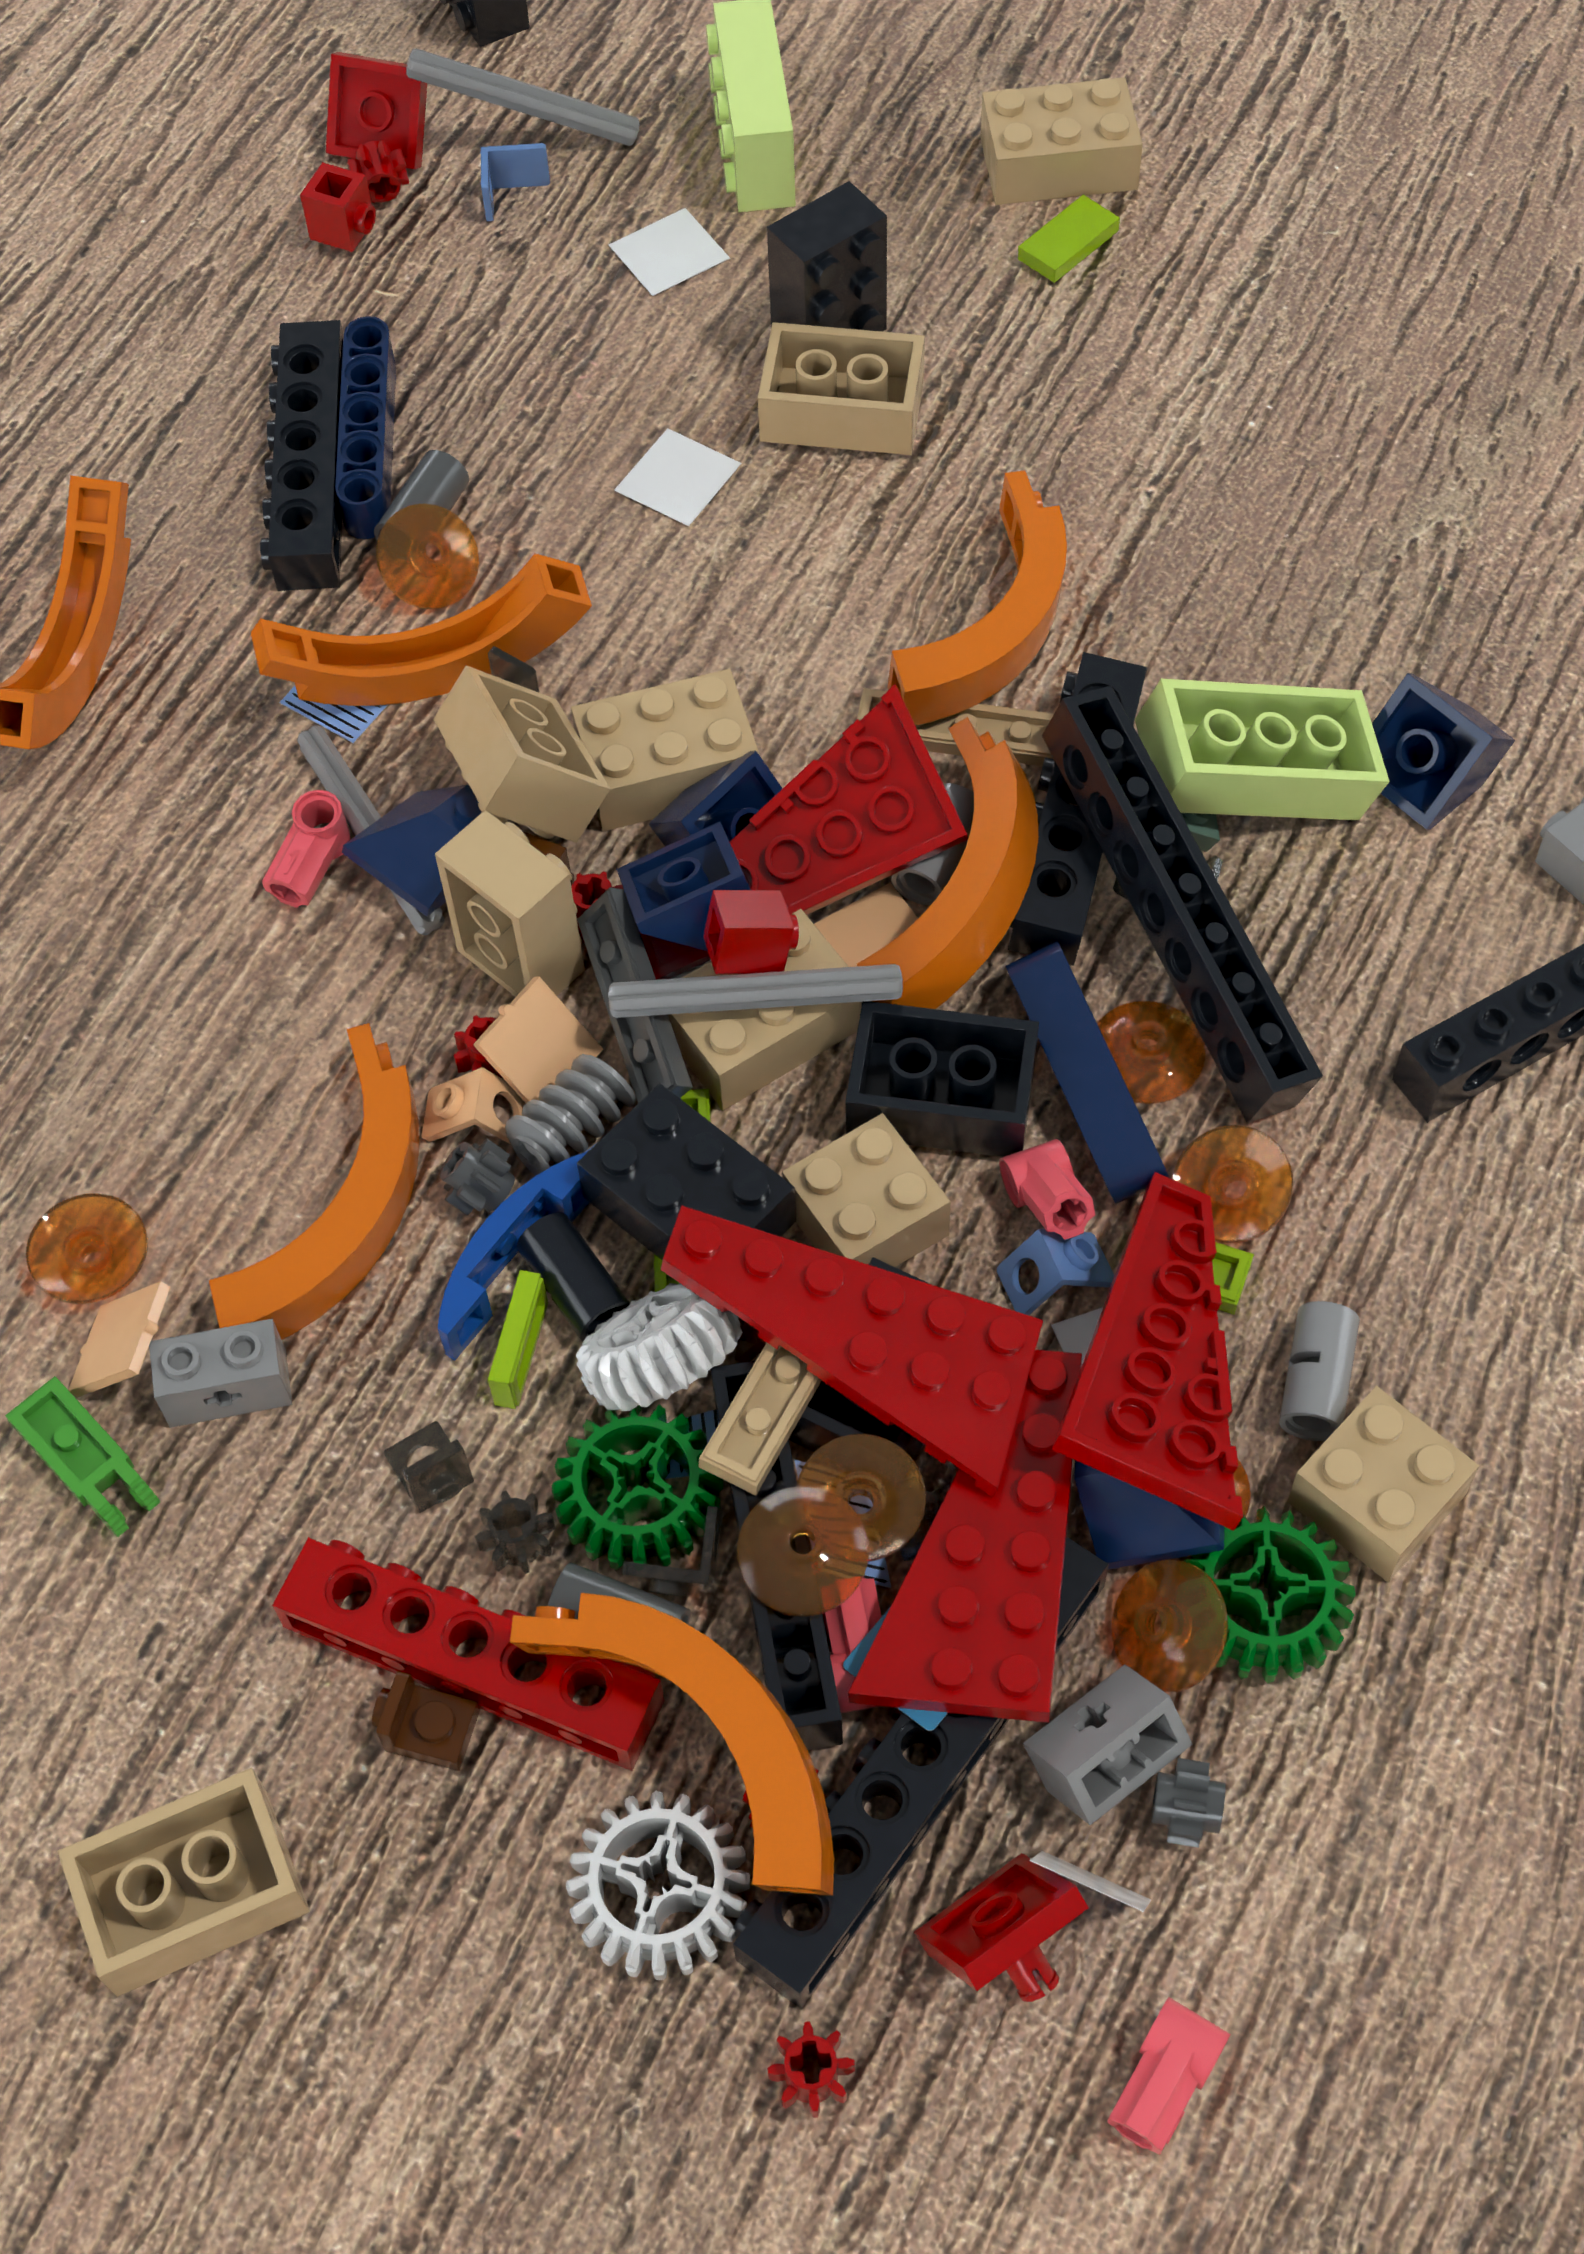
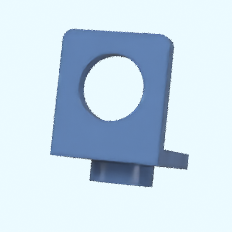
(511, 168)
(1059, 1262)

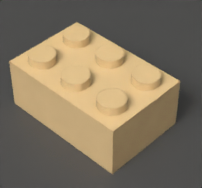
(1060, 141)
(841, 388)
(662, 742)
(521, 755)
(510, 906)
(750, 1048)
(182, 1882)

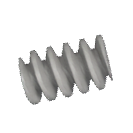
(566, 1111)

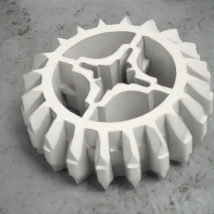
(655, 1348)
(631, 1873)

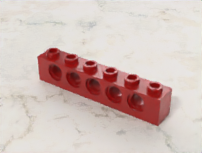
(329, 1573)

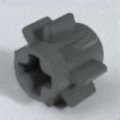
(477, 1177)
(1188, 1802)

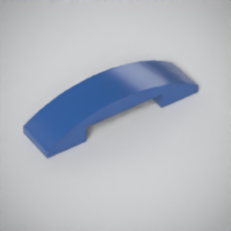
(465, 1299)

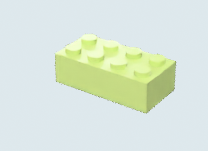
(751, 105)
(1263, 749)

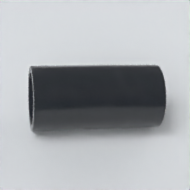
(571, 1273)

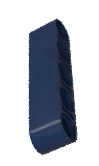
(365, 426)
(1086, 1072)

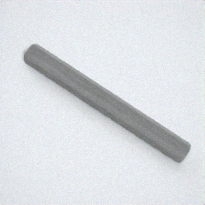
(522, 97)
(356, 805)
(755, 990)

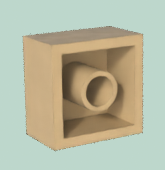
(869, 1197)
(1382, 1483)

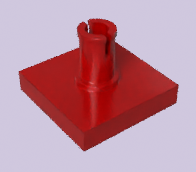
(374, 103)
(1003, 1925)

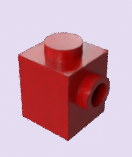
(338, 207)
(749, 931)

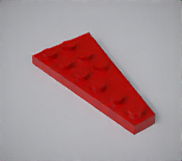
(841, 823)
(889, 1343)
(1157, 1366)
(986, 1586)

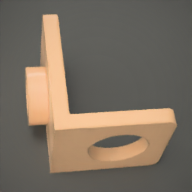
(467, 1103)

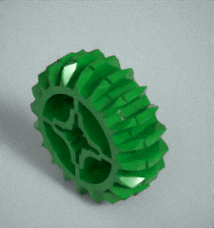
(603, 1457)
(1316, 1588)

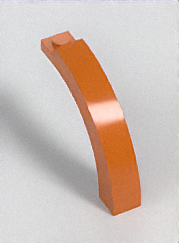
(81, 621)
(991, 653)
(426, 661)
(984, 890)
(356, 1227)
(780, 1780)

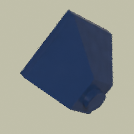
(1434, 750)
(725, 796)
(404, 843)
(675, 885)
(1138, 1526)

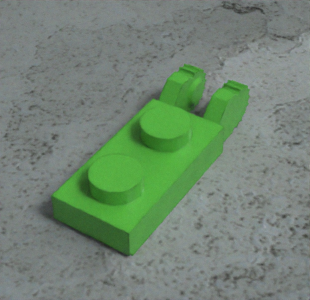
(79, 1451)

